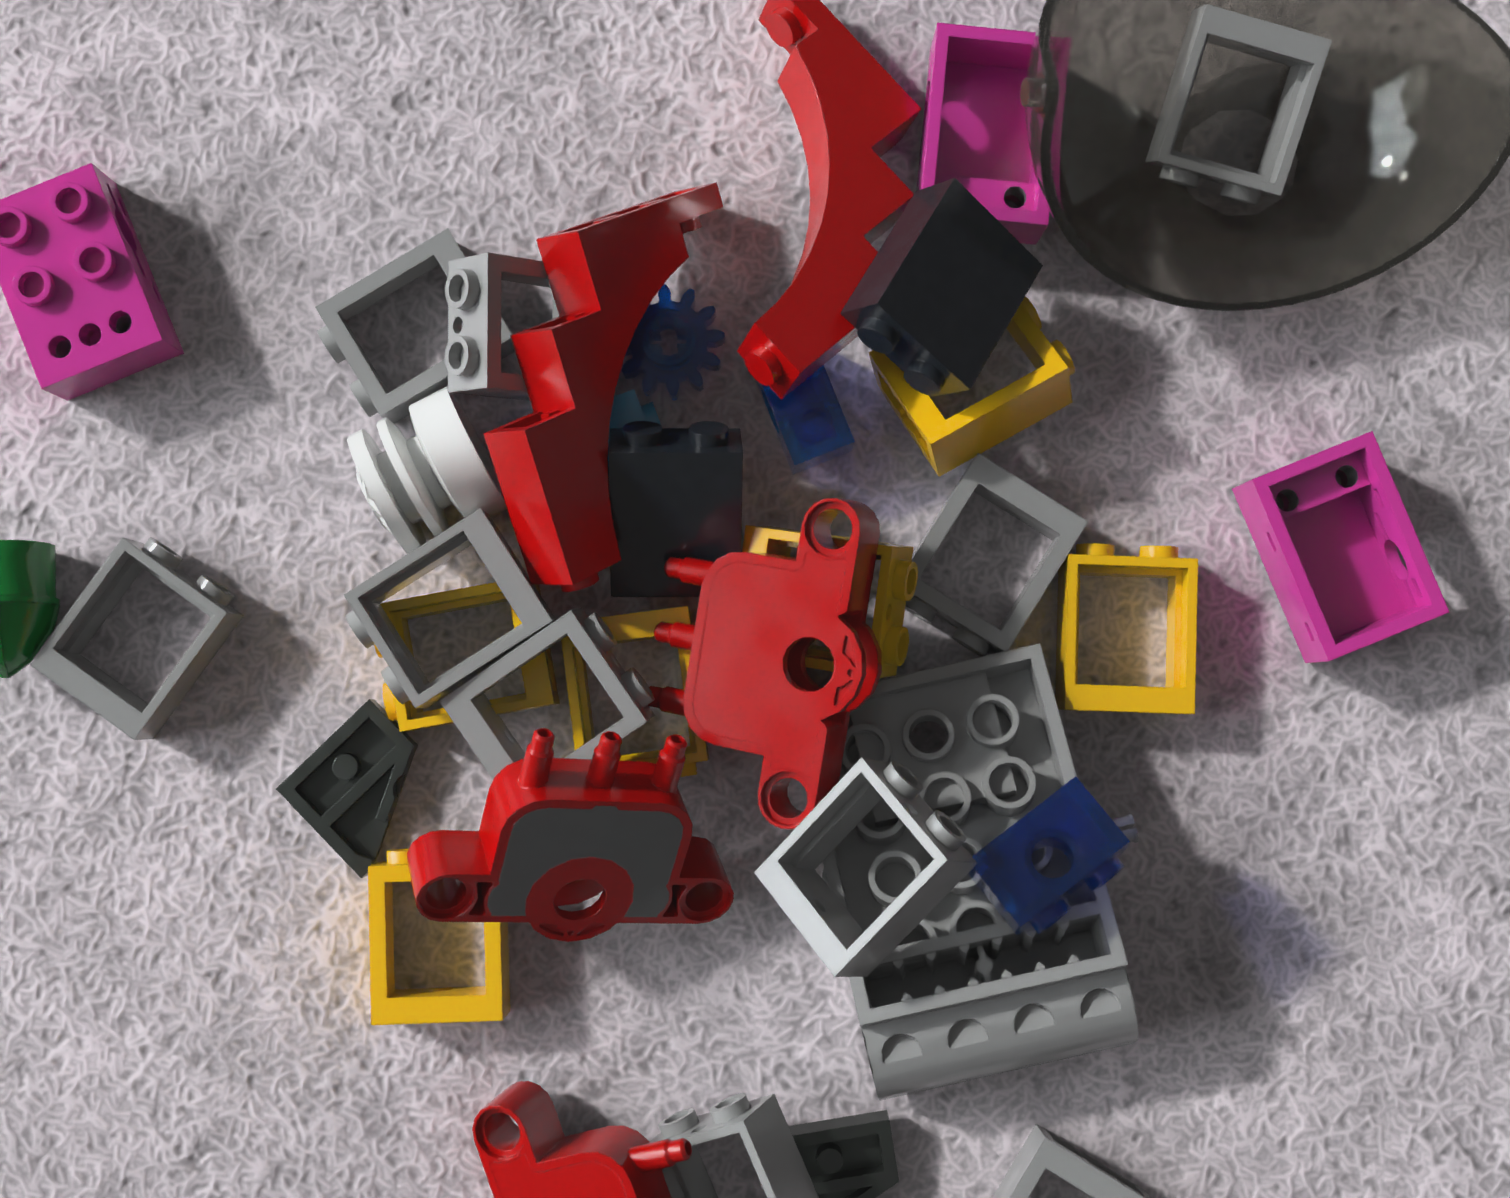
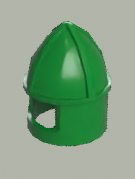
(26, 601)

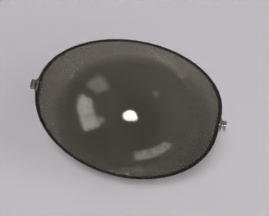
(1388, 158)

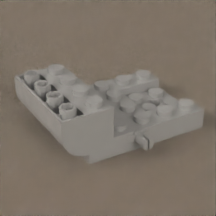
(962, 987)

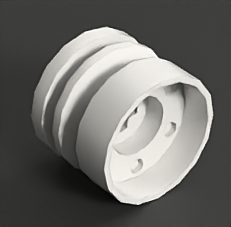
(427, 471)

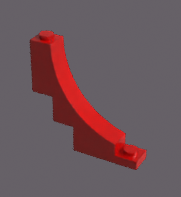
(847, 120)
(556, 457)

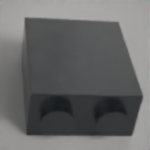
(942, 289)
(672, 498)

